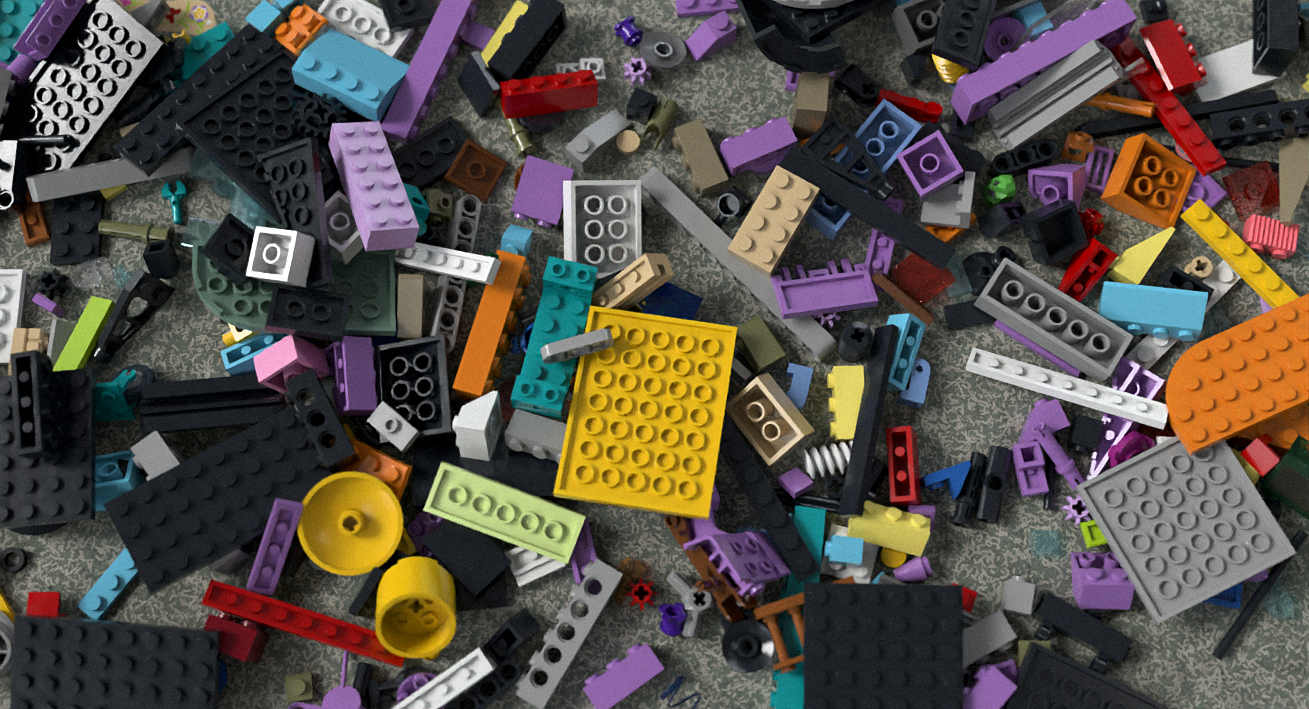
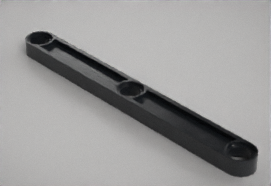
(1197, 111)

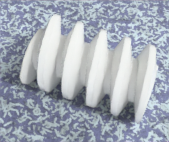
(827, 459)

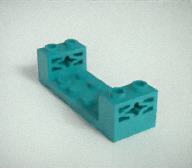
(560, 316)

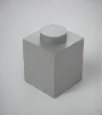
(1017, 596)

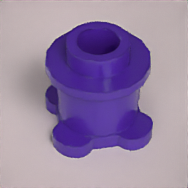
(629, 32)
(672, 619)

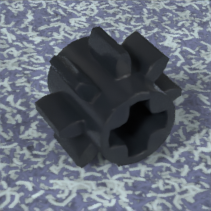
(53, 284)
(369, 436)

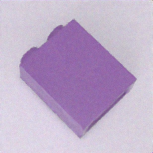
(541, 191)

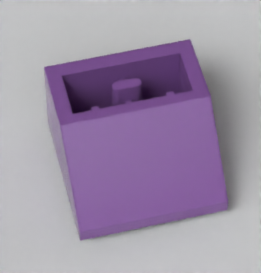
(1100, 581)

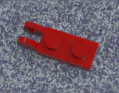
(912, 106)

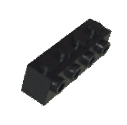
(33, 405)

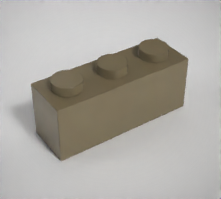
(699, 158)

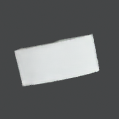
(593, 64)

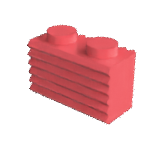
(1270, 236)

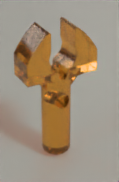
(624, 584)

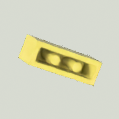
(847, 391)
(891, 528)

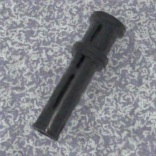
(966, 500)

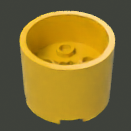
(415, 608)

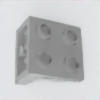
(950, 205)

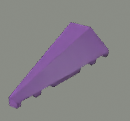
(1133, 380)

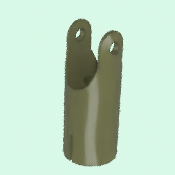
(660, 119)

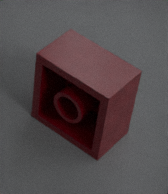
(238, 640)

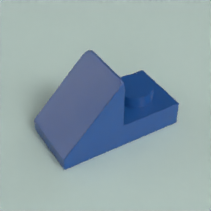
(952, 476)

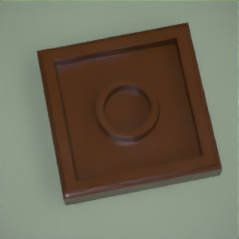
(475, 171)

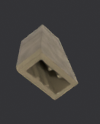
(412, 307)

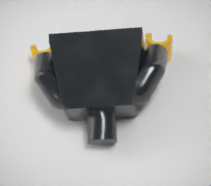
(168, 65)

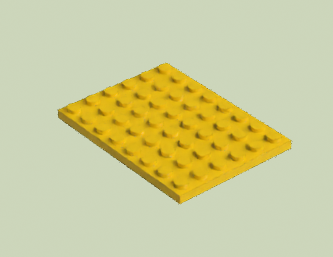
(648, 414)

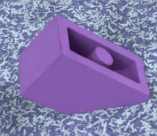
(711, 36)
(1044, 411)

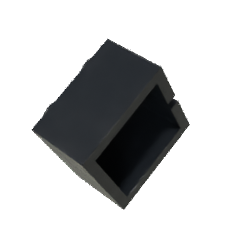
(1054, 231)

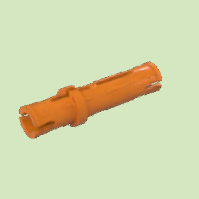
(1107, 101)

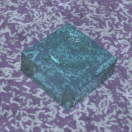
(122, 276)

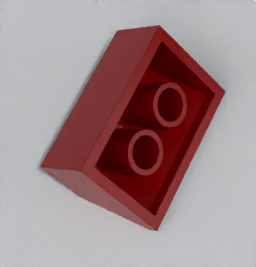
(1174, 57)

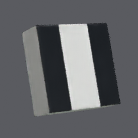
(740, 369)

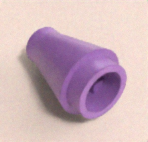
(914, 570)

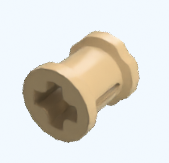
(1198, 263)

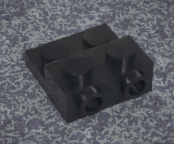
(231, 248)

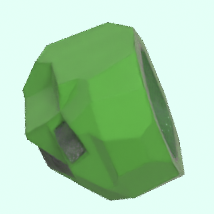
(999, 190)

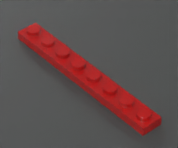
(1170, 111)
(298, 621)

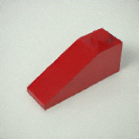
(1086, 269)

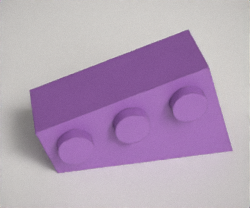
(353, 375)

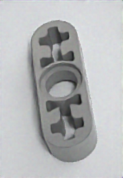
(577, 346)

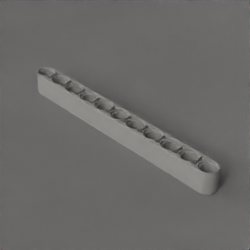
(715, 245)

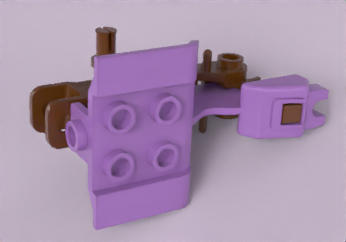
(727, 562)

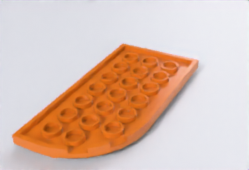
(1241, 377)

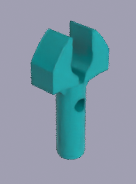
(175, 200)

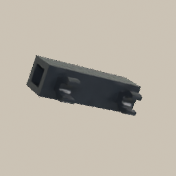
(1081, 628)

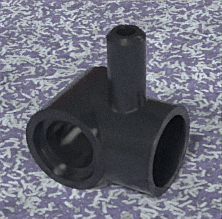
(732, 204)

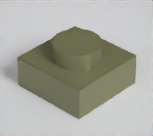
(299, 687)

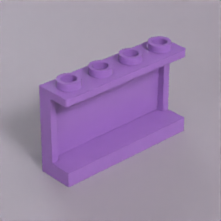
(47, 28)

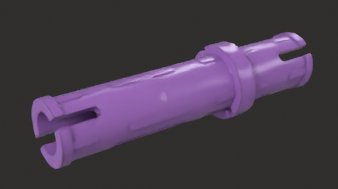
(1063, 463)

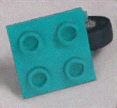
(122, 393)

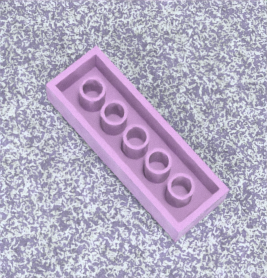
(373, 186)

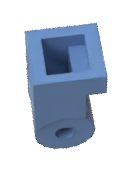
(799, 385)
(917, 385)

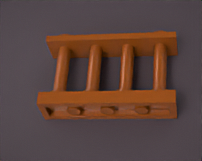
(769, 615)

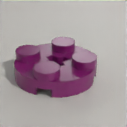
(1129, 445)

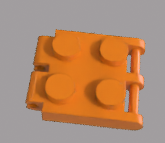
(300, 29)

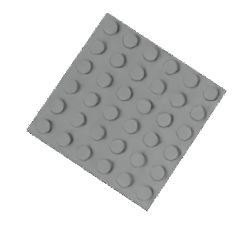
(1184, 524)

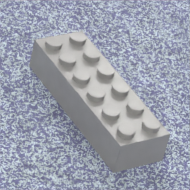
(1054, 320)
(159, 454)

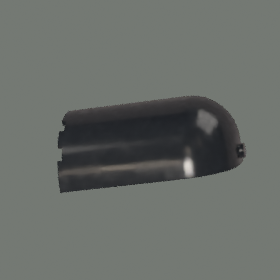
(785, 45)

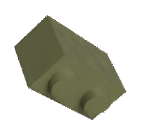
(759, 345)

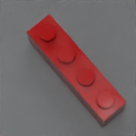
(548, 94)

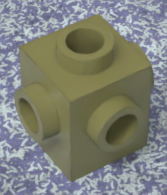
(439, 204)

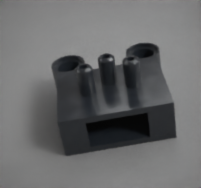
(13, 175)

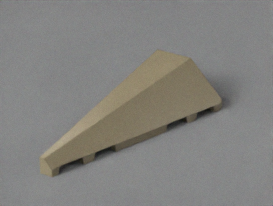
(1292, 175)

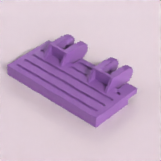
(823, 290)

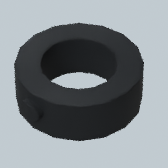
(22, 560)

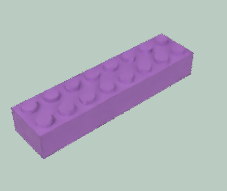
(1012, 71)

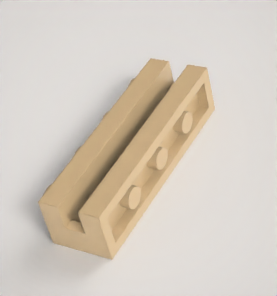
(634, 282)

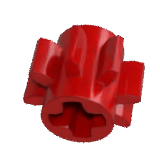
(1091, 222)
(636, 598)

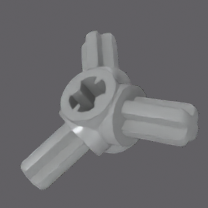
(694, 612)

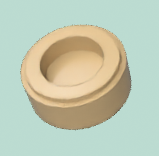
(628, 142)

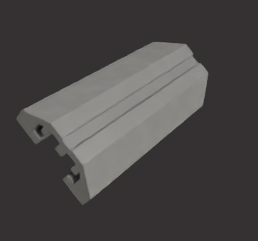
(1054, 94)

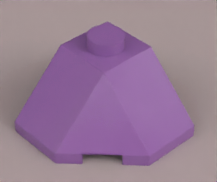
(1057, 182)

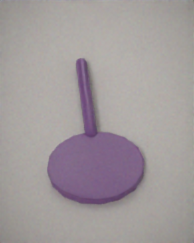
(342, 696)

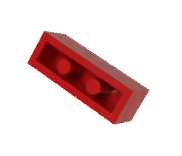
(903, 466)

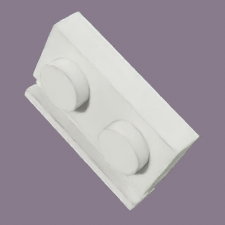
(531, 566)

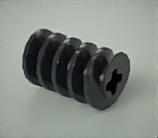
(854, 341)

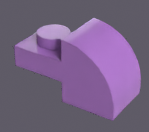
(1028, 467)

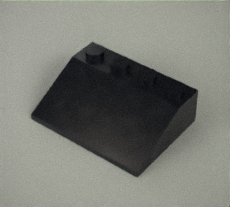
(416, 384)

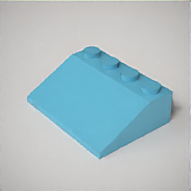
(351, 73)

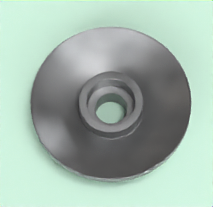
(662, 50)

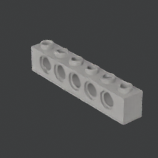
(539, 694)

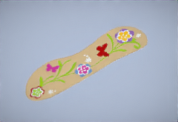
(191, 15)

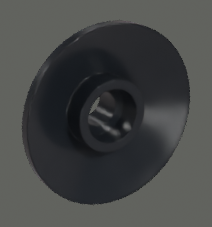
(973, 266)
(757, 636)

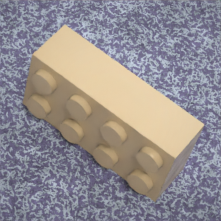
(773, 221)

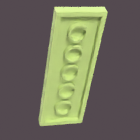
(504, 512)

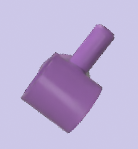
(22, 70)

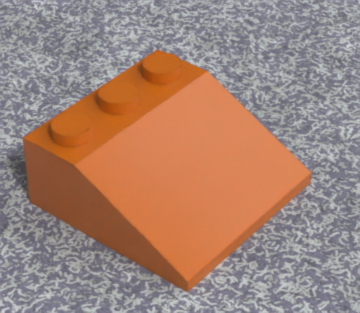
(1148, 182)

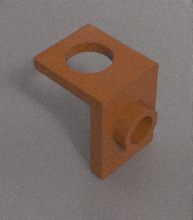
(1079, 141)

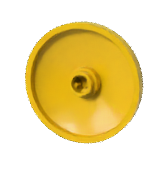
(350, 523)

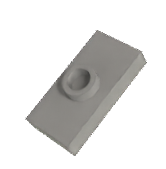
(393, 426)

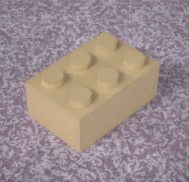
(768, 419)

